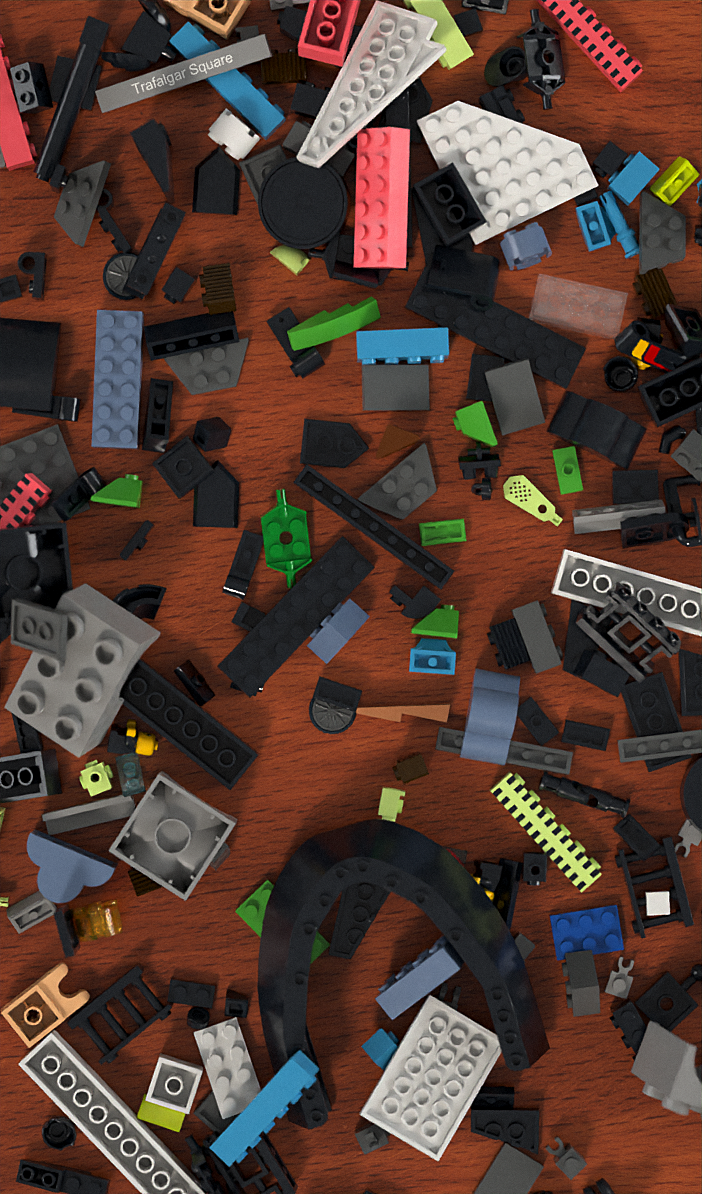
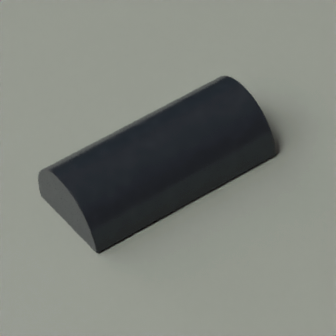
(673, 393)

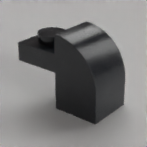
(418, 607)

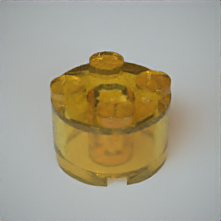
(98, 920)

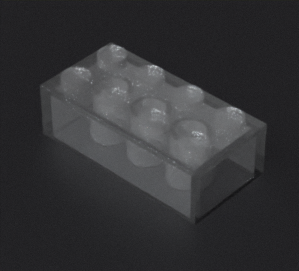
(577, 306)

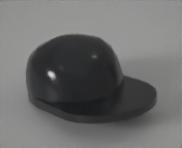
(506, 67)

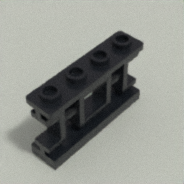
(617, 644)
(268, 1160)

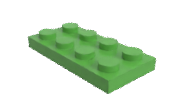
(253, 913)

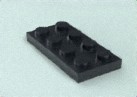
(652, 714)

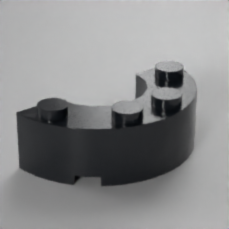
(141, 601)

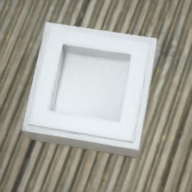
(657, 903)

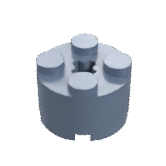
(525, 247)

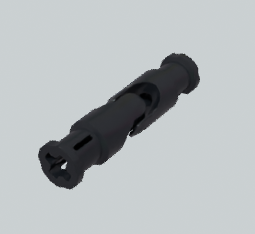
(580, 793)

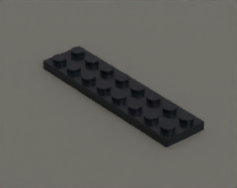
(498, 331)
(295, 617)

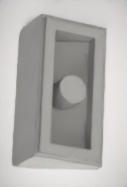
(30, 911)

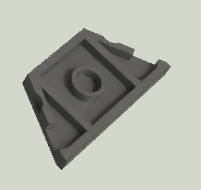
(80, 200)
(660, 234)
(210, 368)
(403, 486)

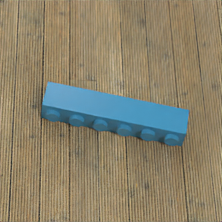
(231, 85)
(263, 1109)

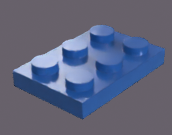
(587, 929)

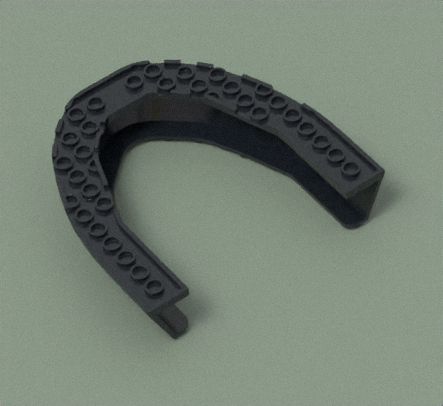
(421, 873)

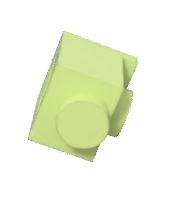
(390, 803)

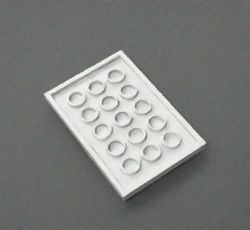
(432, 1078)

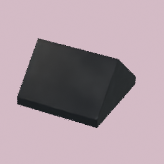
(685, 328)

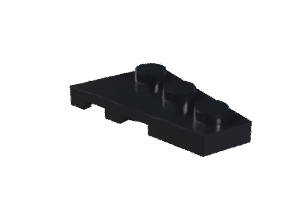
(577, 640)
(509, 1125)

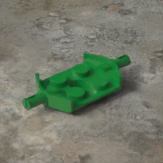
(292, 555)

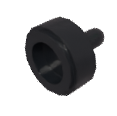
(486, 487)
(198, 1018)

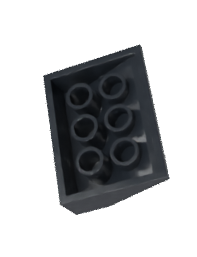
(153, 146)

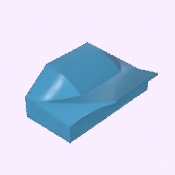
(595, 226)
(432, 657)

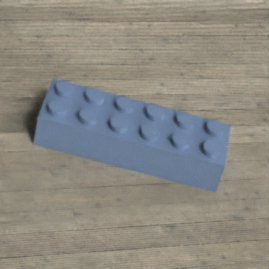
(117, 379)

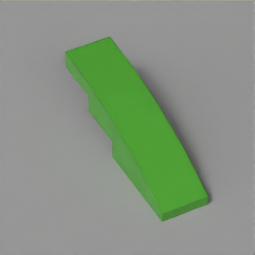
(333, 325)

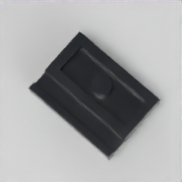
(477, 382)
(634, 486)

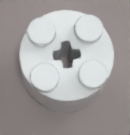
(233, 134)

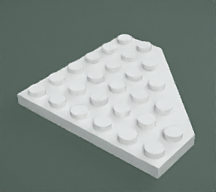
(506, 164)

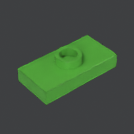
(567, 470)
(442, 532)

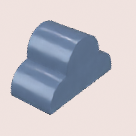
(490, 717)
(65, 867)

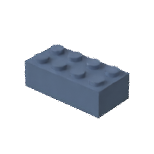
(419, 977)

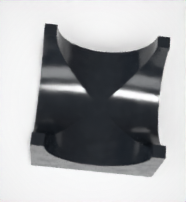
(34, 566)

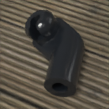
(669, 436)

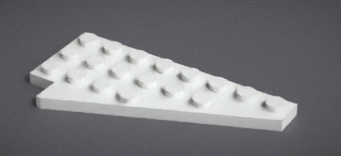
(382, 63)

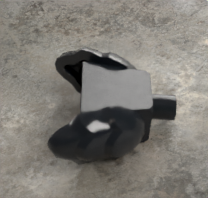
(146, 40)

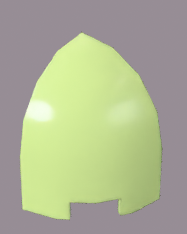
(291, 257)

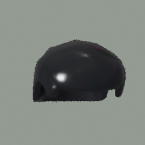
(620, 374)
(59, 1132)

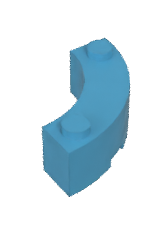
(381, 1047)

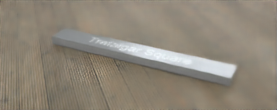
(183, 73)

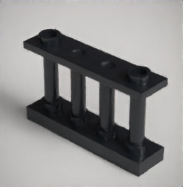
(154, 251)
(676, 892)
(117, 992)

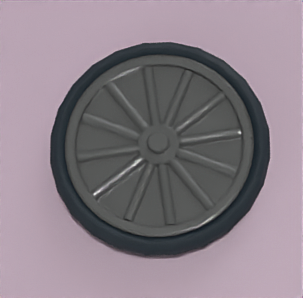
(116, 273)
(329, 717)

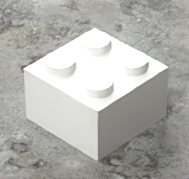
(174, 1083)

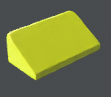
(674, 181)
(160, 1115)

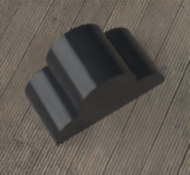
(596, 429)

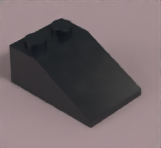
(29, 776)

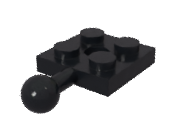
(668, 987)

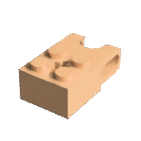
(218, 20)
(48, 1000)

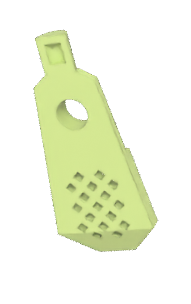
(533, 501)

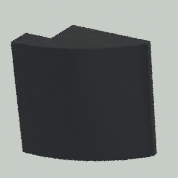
(28, 363)

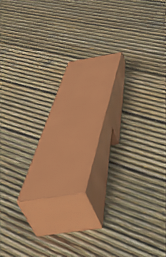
(394, 713)

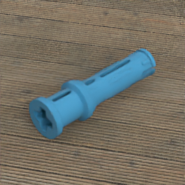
(624, 234)

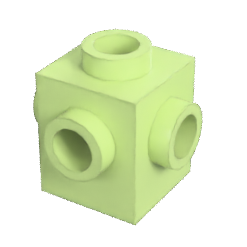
(96, 786)

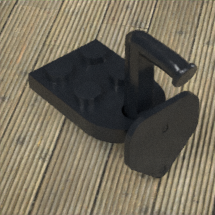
(666, 526)

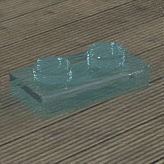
(130, 774)

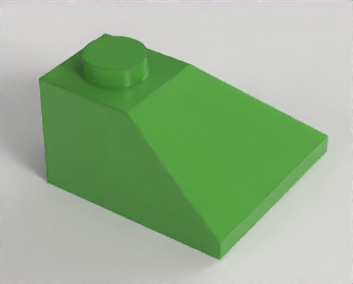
(475, 424)
(121, 492)
(439, 622)

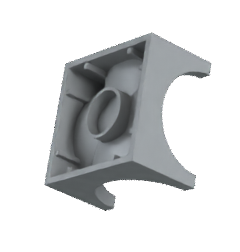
(172, 836)

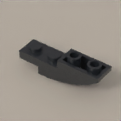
(60, 1178)

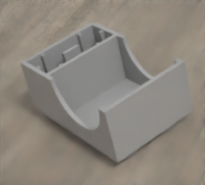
(79, 695)
(669, 1070)

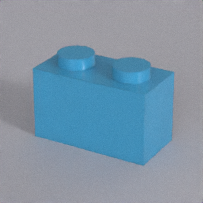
(632, 178)

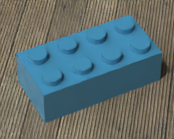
(402, 345)

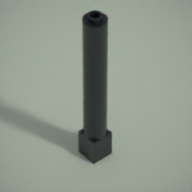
(72, 96)

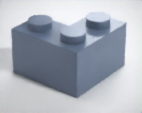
(337, 630)

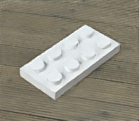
(228, 1066)

